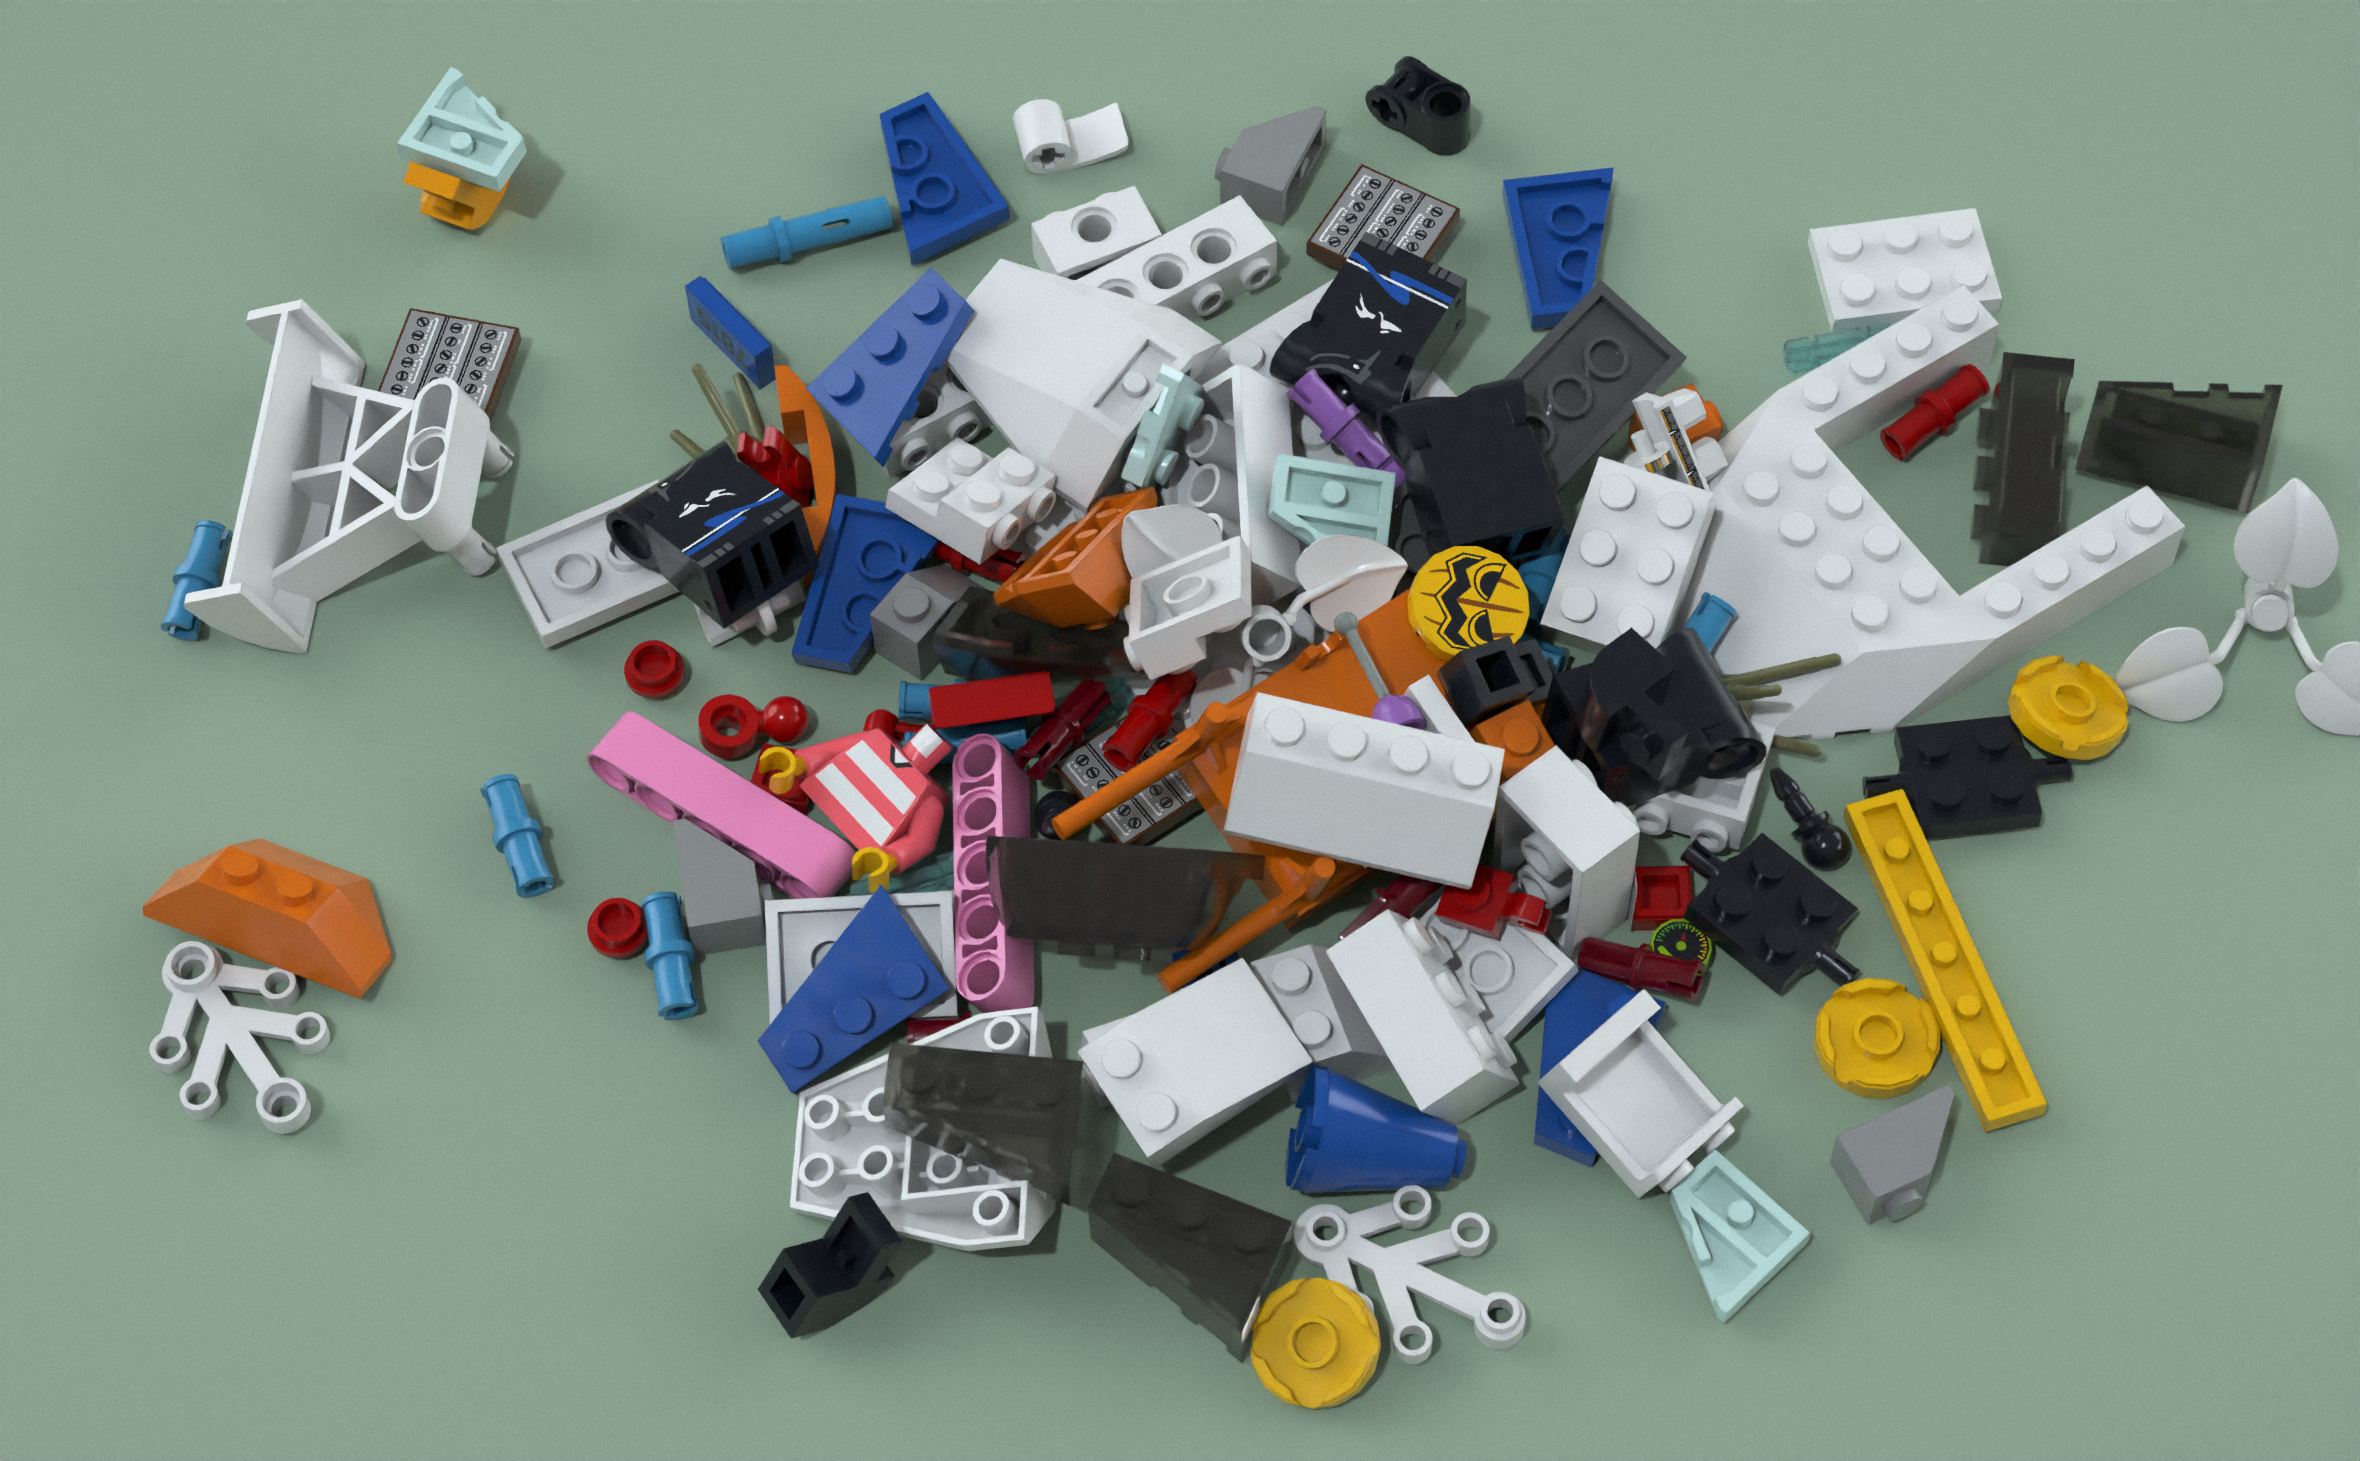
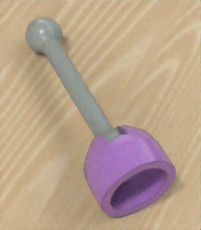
(1389, 708)

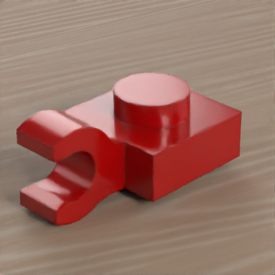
(778, 463)
(1491, 904)

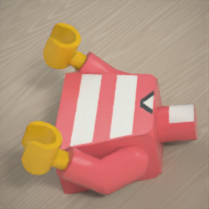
(873, 794)

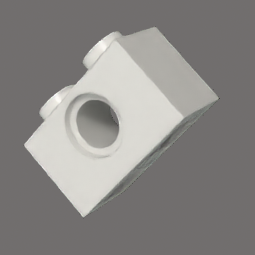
(1092, 234)

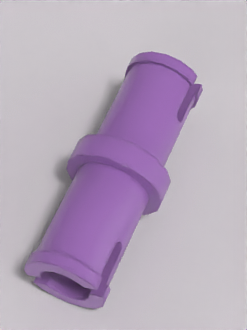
(1338, 422)

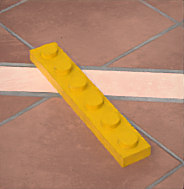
(1944, 961)

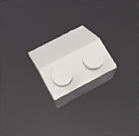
(1321, 1014)

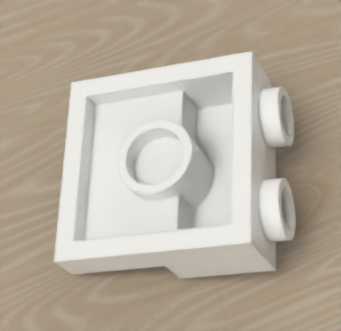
(974, 498)
(1183, 603)
(1709, 808)

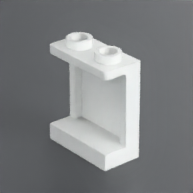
(1638, 1100)

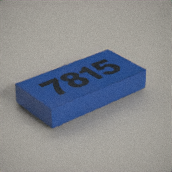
(730, 332)

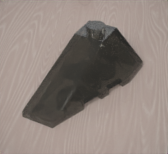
(994, 642)

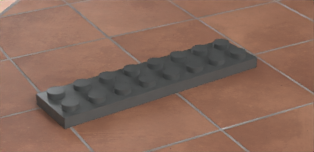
(1576, 399)

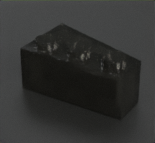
(2181, 441)
(2022, 458)
(991, 1109)
(1192, 1245)

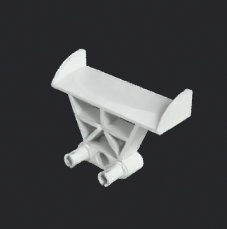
(320, 476)

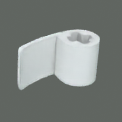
(1061, 145)

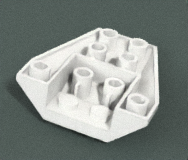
(1070, 370)
(920, 1189)

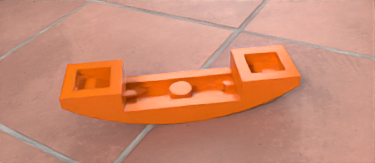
(805, 424)

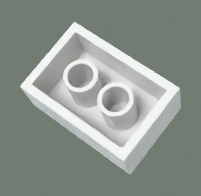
(1627, 558)
(1567, 848)
(1424, 1016)

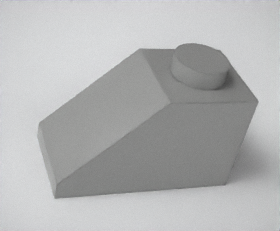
(1272, 162)
(912, 613)
(719, 892)
(1893, 1156)

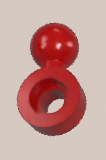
(782, 720)

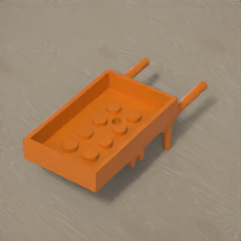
(1207, 760)

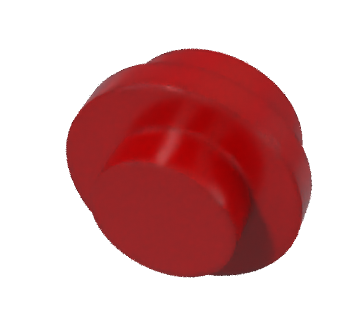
(654, 669)
(617, 928)

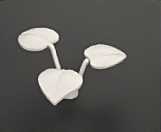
(2276, 546)
(1335, 571)

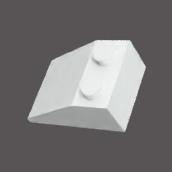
(1194, 1060)

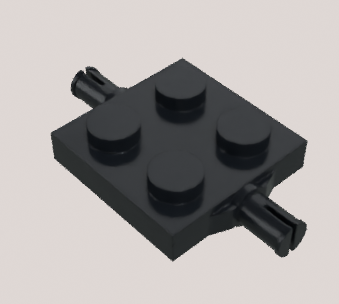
(1968, 776)
(1770, 913)

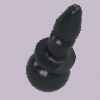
(1049, 807)
(1823, 844)

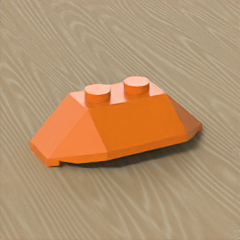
(1079, 570)
(280, 912)

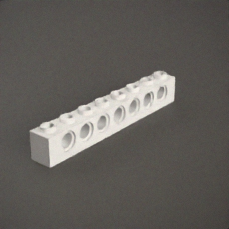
(1177, 260)

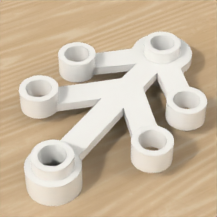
(233, 1029)
(1401, 1268)

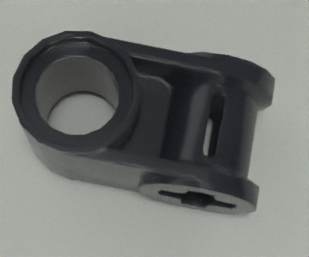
(1423, 107)

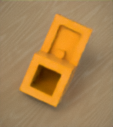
(452, 197)

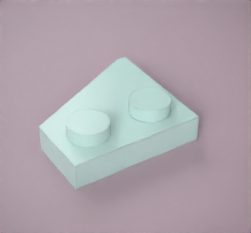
(463, 136)
(1177, 409)
(1330, 499)
(1733, 1232)

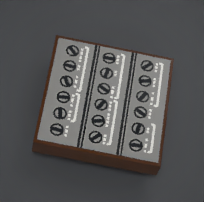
(1386, 210)
(452, 347)
(1144, 815)

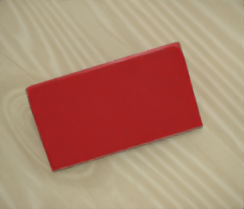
(991, 700)

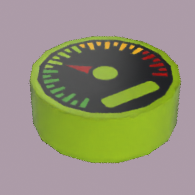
(1683, 941)

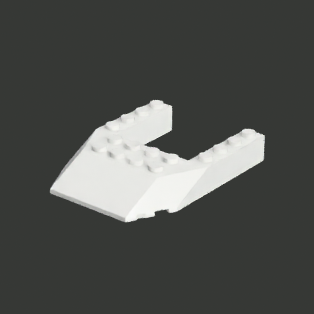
(1831, 572)

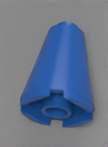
(1366, 1140)

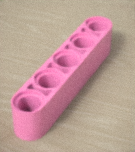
(686, 784)
(988, 800)

